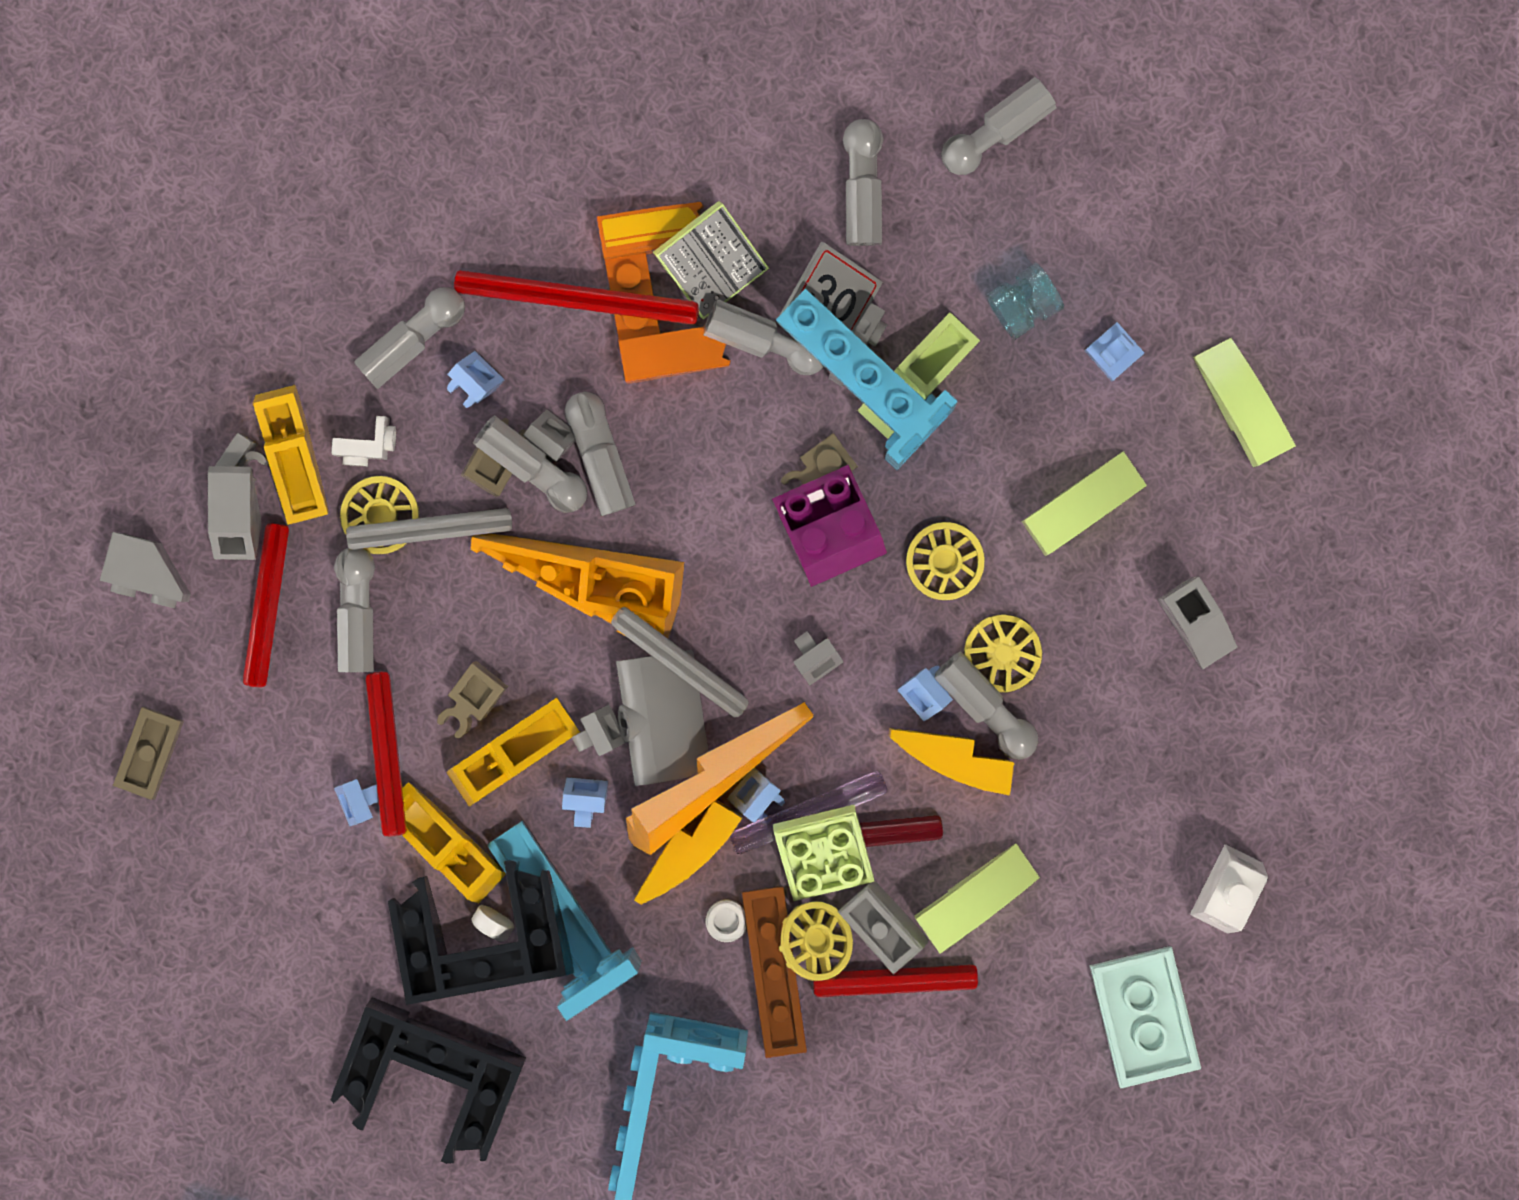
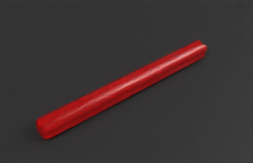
(576, 297)

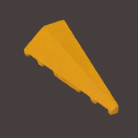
(593, 578)
(718, 770)

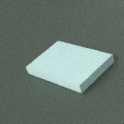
(1145, 1017)

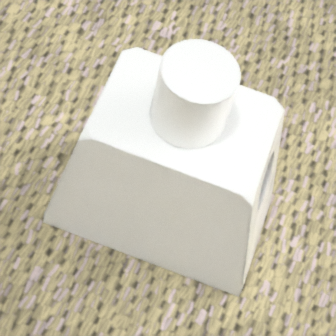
(1230, 891)

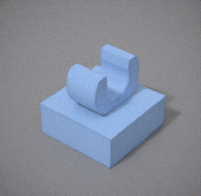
(1114, 351)
(475, 378)
(925, 693)
(755, 795)
(584, 798)
(356, 801)

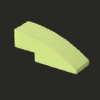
(930, 362)
(1244, 402)
(1084, 503)
(976, 898)

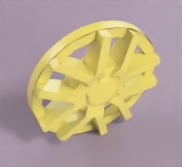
(378, 509)
(945, 561)
(1004, 652)
(816, 941)

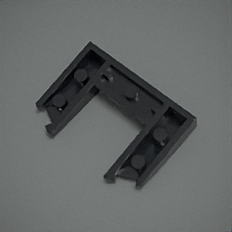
(536, 956)
(389, 1035)

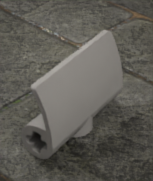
(660, 721)

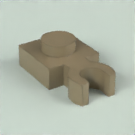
(821, 460)
(487, 472)
(475, 695)

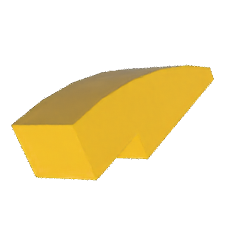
(290, 454)
(512, 752)
(955, 759)
(448, 847)
(689, 851)

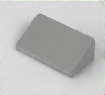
(883, 926)

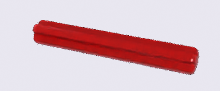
(265, 605)
(386, 754)
(903, 981)

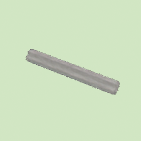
(429, 528)
(679, 662)

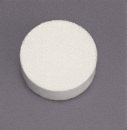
(726, 920)
(492, 923)

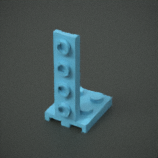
(867, 377)
(594, 965)
(681, 1042)

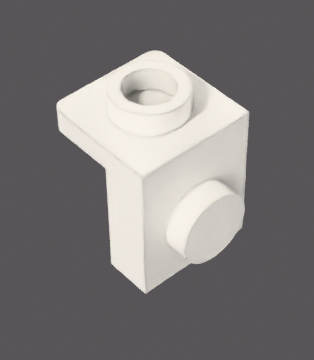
(358, 452)

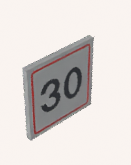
(838, 285)

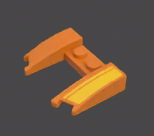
(643, 349)

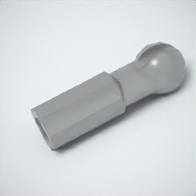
(1002, 124)
(863, 189)
(757, 336)
(407, 339)
(598, 452)
(515, 453)
(354, 616)
(984, 704)

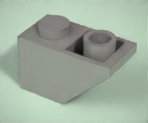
(233, 513)
(143, 566)
(1198, 621)

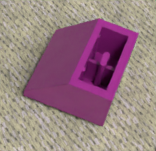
(830, 525)

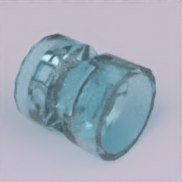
(1024, 301)

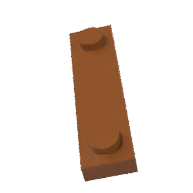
(774, 981)

